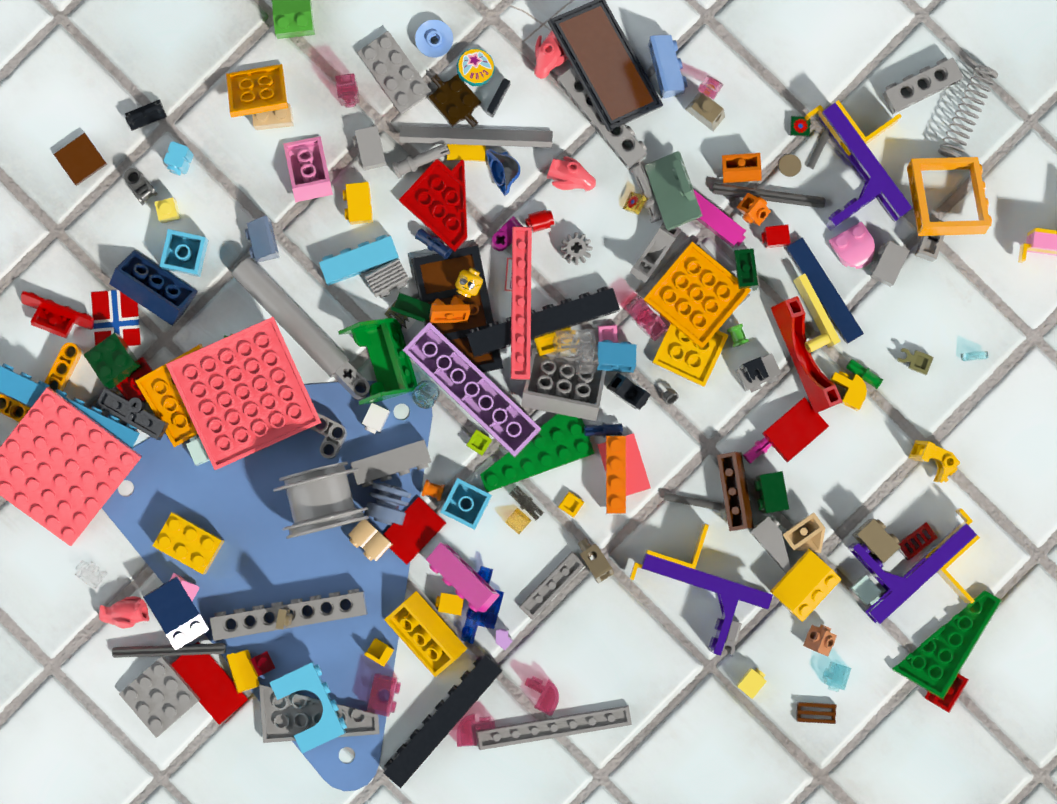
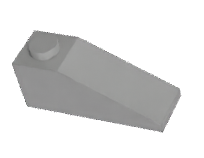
(772, 541)

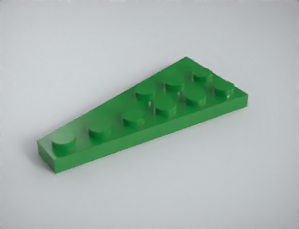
(555, 445)
(944, 653)

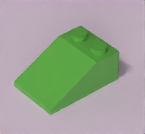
(293, 18)

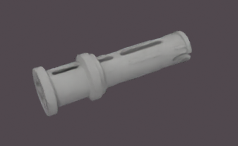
(412, 163)
(646, 190)

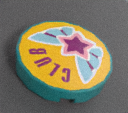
(475, 67)

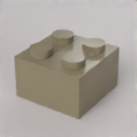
(877, 540)

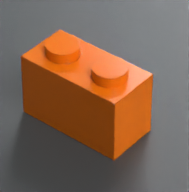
(741, 167)

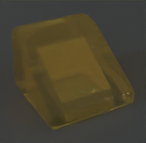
(518, 521)

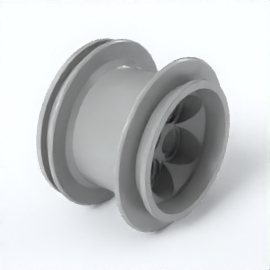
(320, 499)

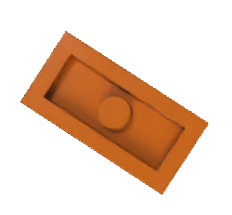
(452, 313)

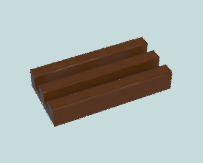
(814, 720)

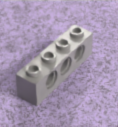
(946, 67)

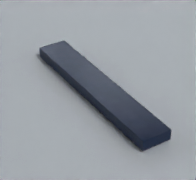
(825, 290)

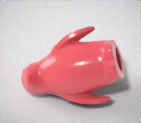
(548, 55)
(570, 175)
(125, 612)

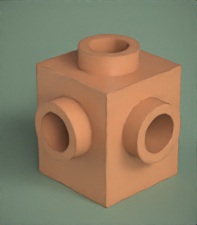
(820, 639)

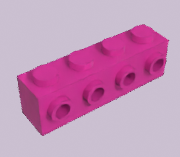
(462, 578)

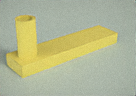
(828, 334)

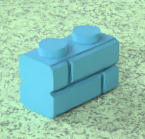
(178, 158)

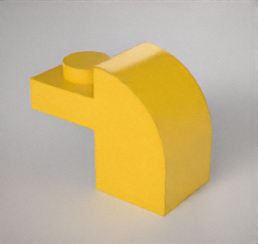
(855, 389)

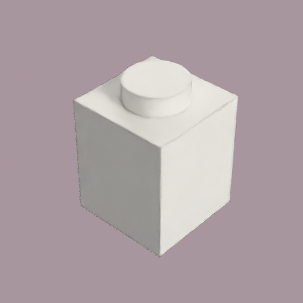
(375, 418)

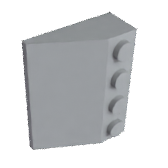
(560, 390)

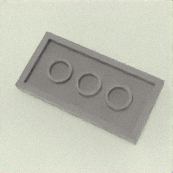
(394, 72)

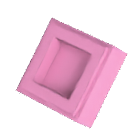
(608, 332)

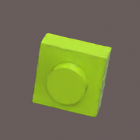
(479, 442)

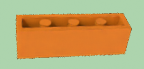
(615, 474)

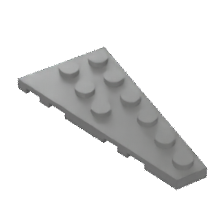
(299, 712)

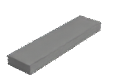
(552, 585)

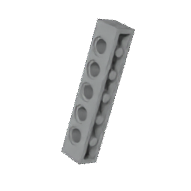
(627, 157)

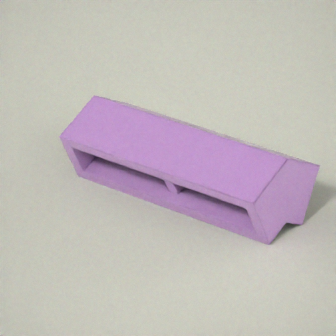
(503, 638)

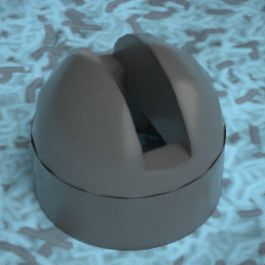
(670, 396)

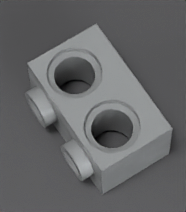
(930, 245)

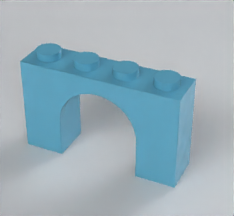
(309, 679)

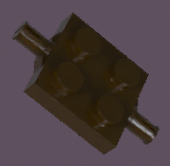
(454, 100)

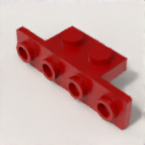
(55, 317)

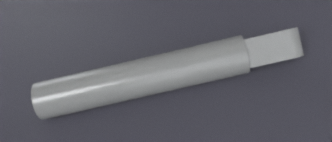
(299, 326)

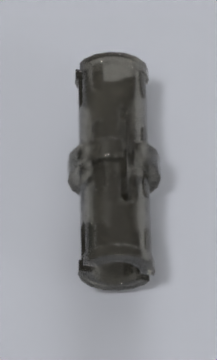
(526, 503)

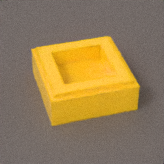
(571, 504)

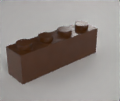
(735, 491)

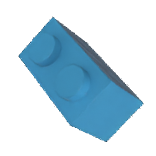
(616, 356)

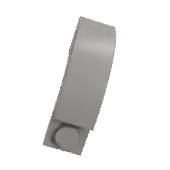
(654, 253)

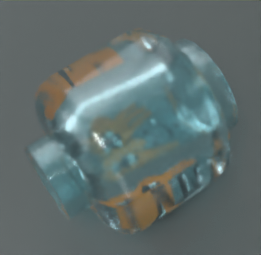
(425, 394)

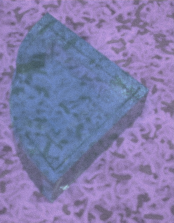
(974, 356)

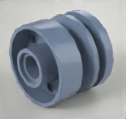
(387, 504)

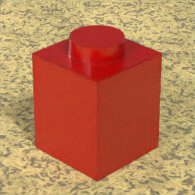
(776, 236)

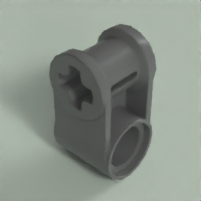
(141, 188)

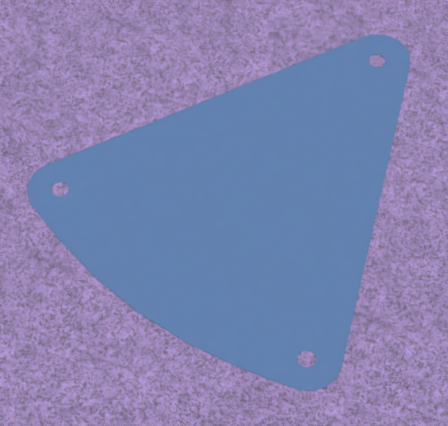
(266, 568)

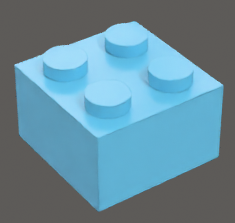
(184, 253)
(466, 503)

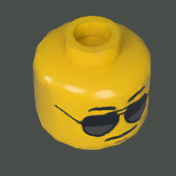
(469, 282)

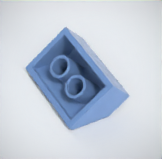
(667, 65)

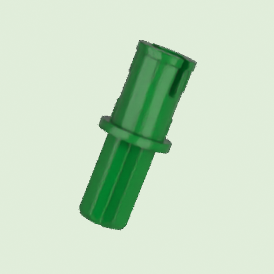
(864, 373)

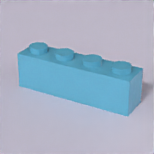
(358, 260)

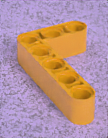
(54, 375)

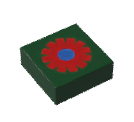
(799, 126)

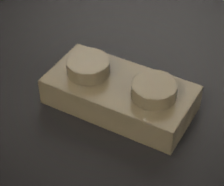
(283, 619)

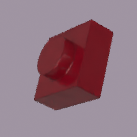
(262, 664)

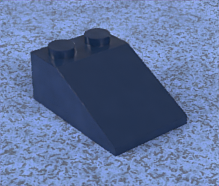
(175, 613)

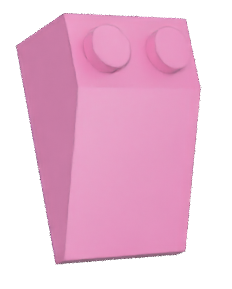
(307, 169)

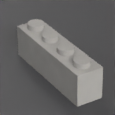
(391, 462)

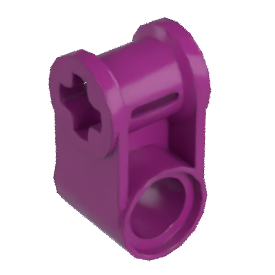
(506, 233)

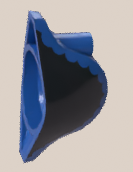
(503, 169)

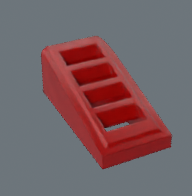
(905, 552)

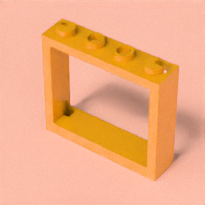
(923, 223)

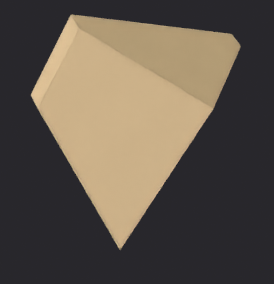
(806, 534)

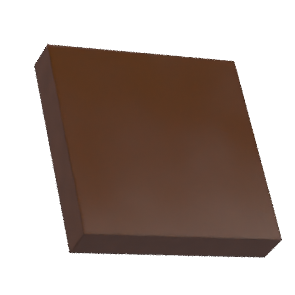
(80, 159)

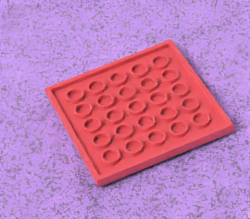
(243, 393)
(62, 466)

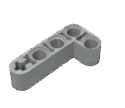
(329, 439)

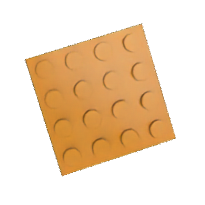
(696, 295)
(167, 403)

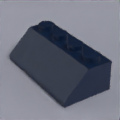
(153, 287)

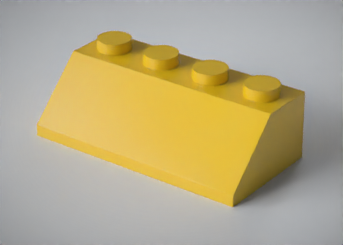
(425, 634)

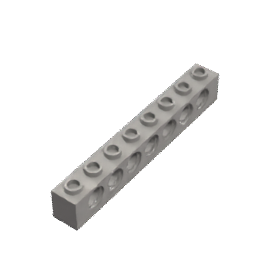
(221, 631)

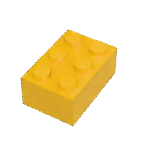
(188, 543)

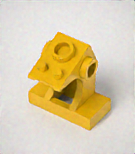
(927, 450)

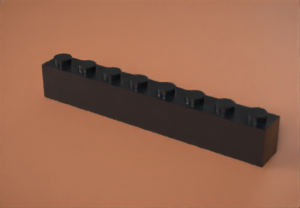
(547, 321)
(442, 721)

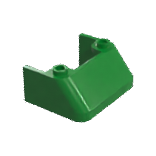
(389, 362)

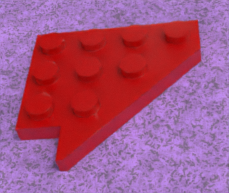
(440, 202)

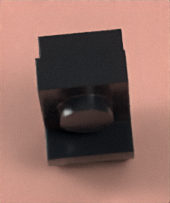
(628, 391)

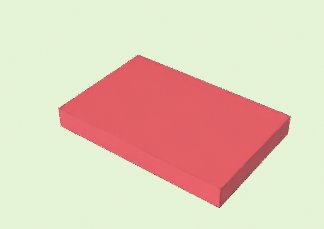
(635, 472)

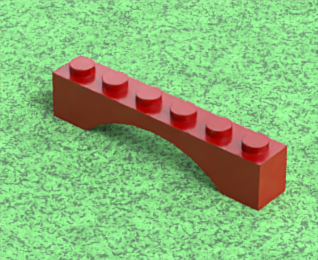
(791, 322)

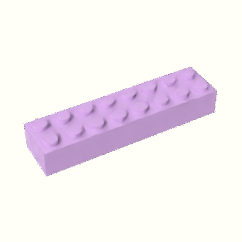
(472, 389)

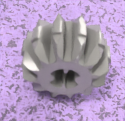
(582, 252)

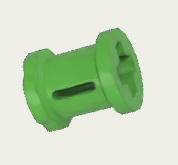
(737, 335)

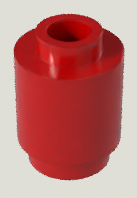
(540, 220)

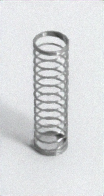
(991, 74)

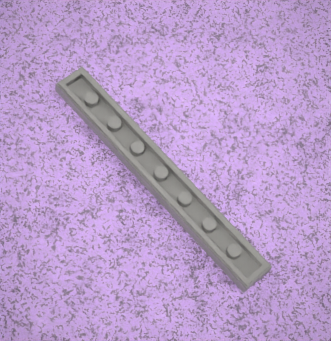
(476, 136)
(554, 727)

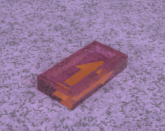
(710, 87)

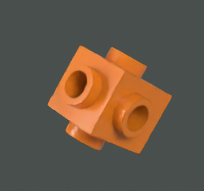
(753, 209)

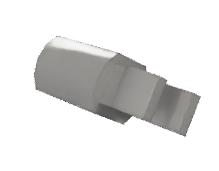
(732, 635)

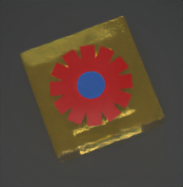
(634, 203)

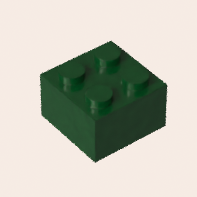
(112, 360)
(771, 492)

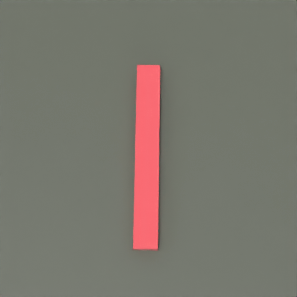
(521, 303)

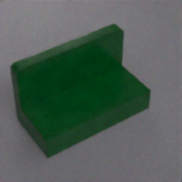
(746, 269)
(412, 308)

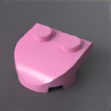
(854, 246)

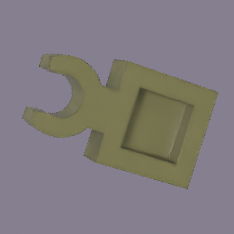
(918, 361)

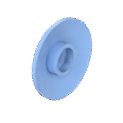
(432, 29)

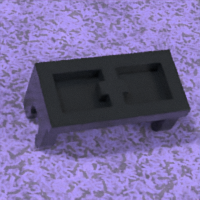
(754, 368)

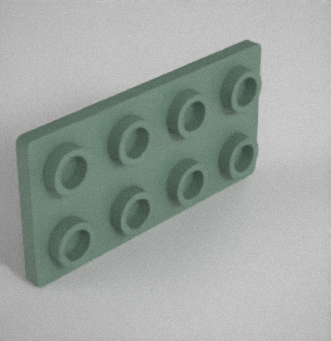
(673, 190)

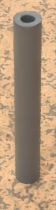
(818, 149)
(692, 501)

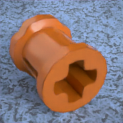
(433, 490)

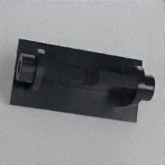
(145, 115)

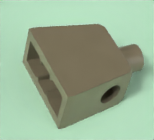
(706, 111)
(599, 567)

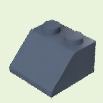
(262, 239)

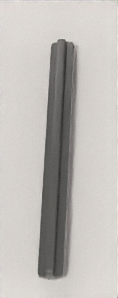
(769, 195)
(168, 650)

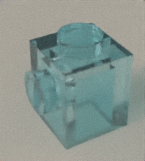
(836, 676)

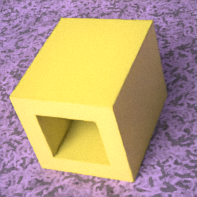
(167, 210)
(752, 682)

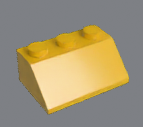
(805, 585)

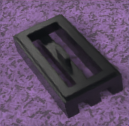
(498, 97)

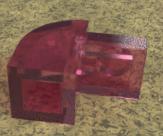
(646, 319)
(549, 694)
(467, 729)

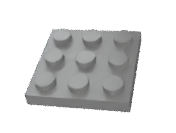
(159, 696)

